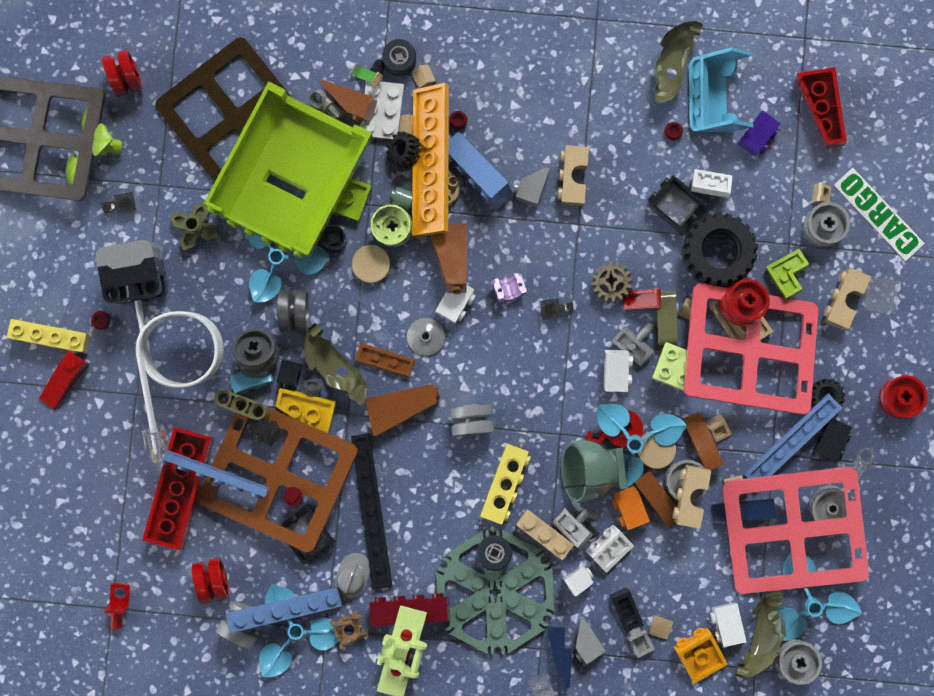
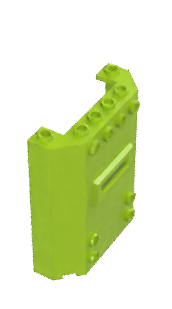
(298, 148)

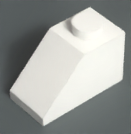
(579, 580)

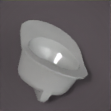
(352, 575)

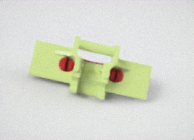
(397, 651)

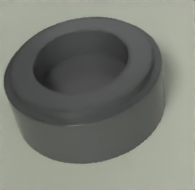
(311, 388)

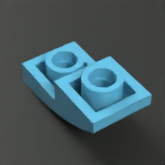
(242, 383)

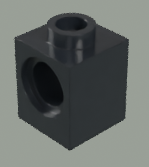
(289, 374)

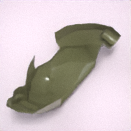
(674, 55)
(327, 360)
(767, 637)

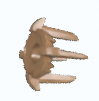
(349, 620)

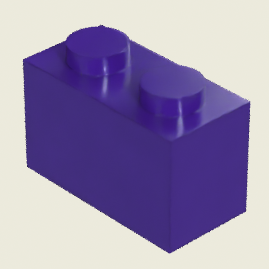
(755, 138)

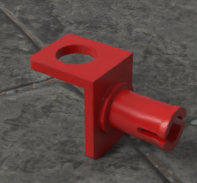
(117, 606)

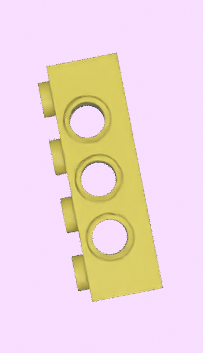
(49, 336)
(510, 453)

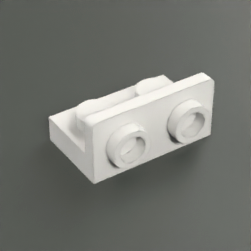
(711, 183)
(609, 548)

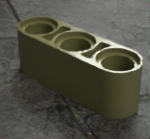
(667, 319)
(251, 406)

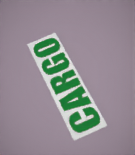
(879, 214)

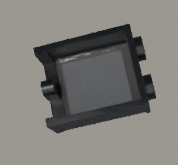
(676, 204)
(299, 523)

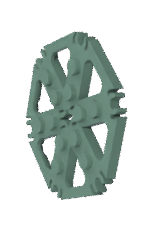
(511, 599)

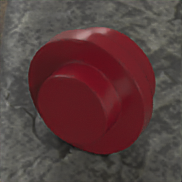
(458, 120)
(673, 131)
(100, 320)
(293, 496)

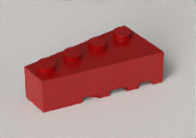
(824, 103)

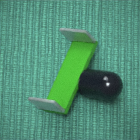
(372, 76)

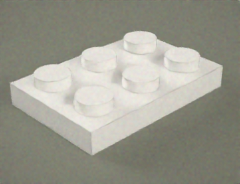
(387, 111)

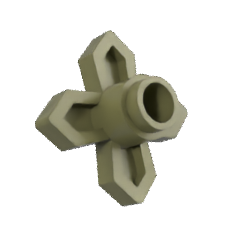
(190, 236)

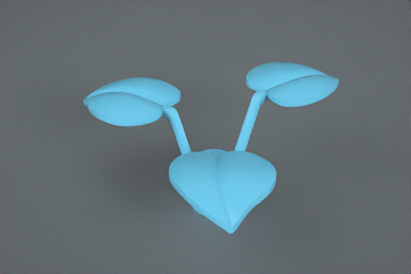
(265, 284)
(615, 417)
(839, 610)
(275, 659)

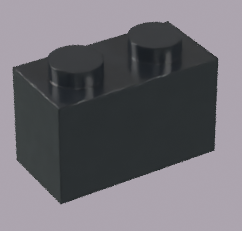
(832, 440)

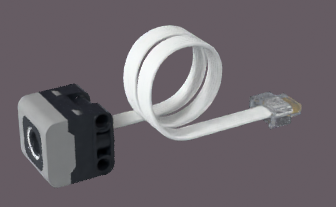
(136, 275)

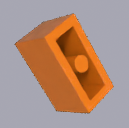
(630, 507)

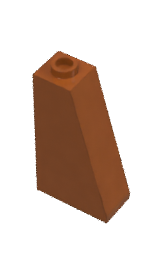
(451, 256)
(397, 407)

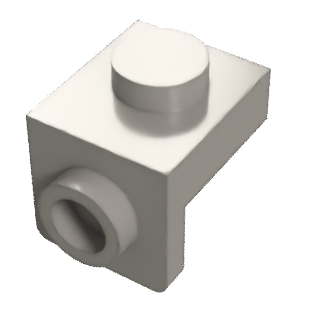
(640, 641)

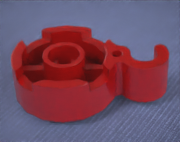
(635, 428)

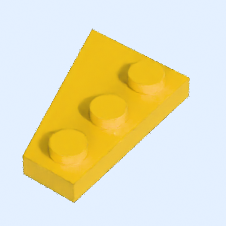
(307, 409)

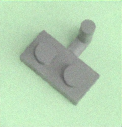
(634, 344)
(573, 527)

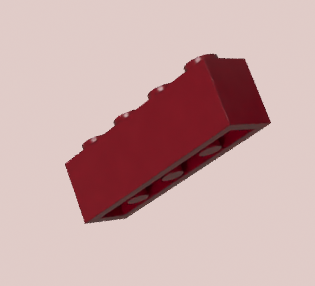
(386, 611)

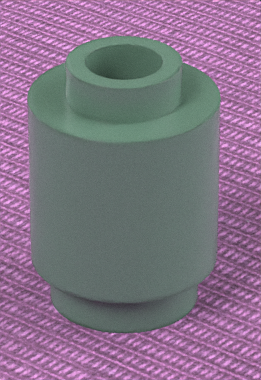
(401, 198)

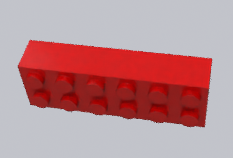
(177, 492)

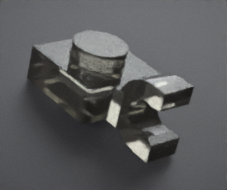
(123, 203)
(552, 309)

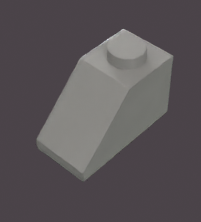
(531, 187)
(587, 643)

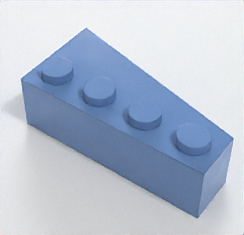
(479, 172)

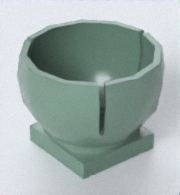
(593, 469)

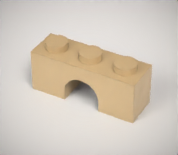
(571, 192)
(839, 313)
(693, 479)
(544, 534)

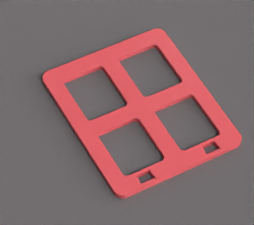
(751, 350)
(795, 530)

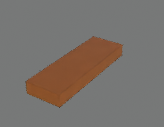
(385, 360)

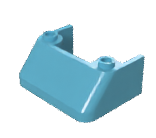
(709, 92)

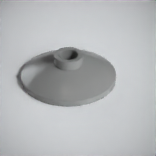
(431, 345)

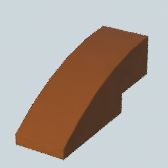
(702, 442)
(656, 498)

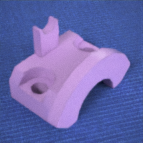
(509, 288)

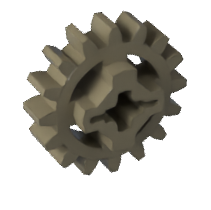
(604, 283)

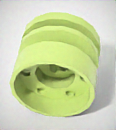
(383, 219)

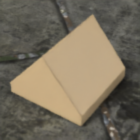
(423, 76)
(406, 124)
(821, 193)
(685, 310)

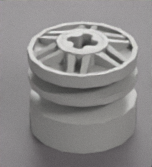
(243, 638)

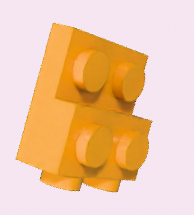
(700, 654)

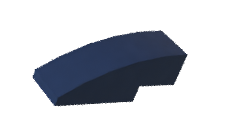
(749, 510)
(560, 653)

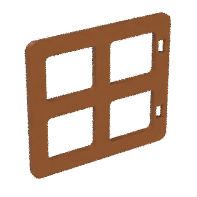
(277, 476)

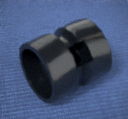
(334, 239)

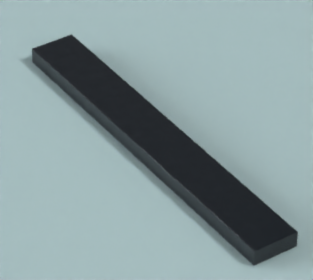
(372, 512)

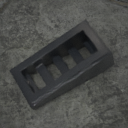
(618, 595)

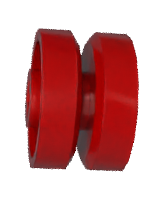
(124, 72)
(745, 302)
(914, 397)
(210, 581)

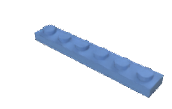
(795, 438)
(220, 476)
(283, 610)

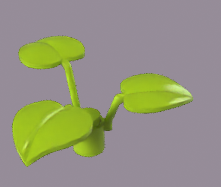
(103, 144)

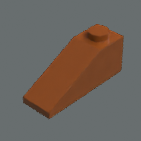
(355, 103)

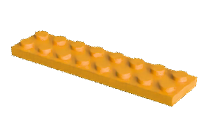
(431, 170)

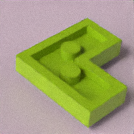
(783, 273)

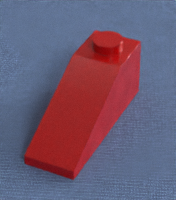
(63, 379)

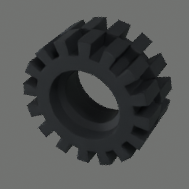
(395, 148)
(827, 384)

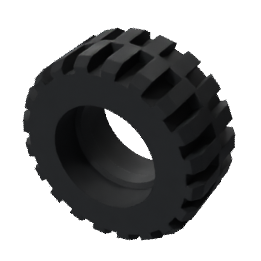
(737, 233)

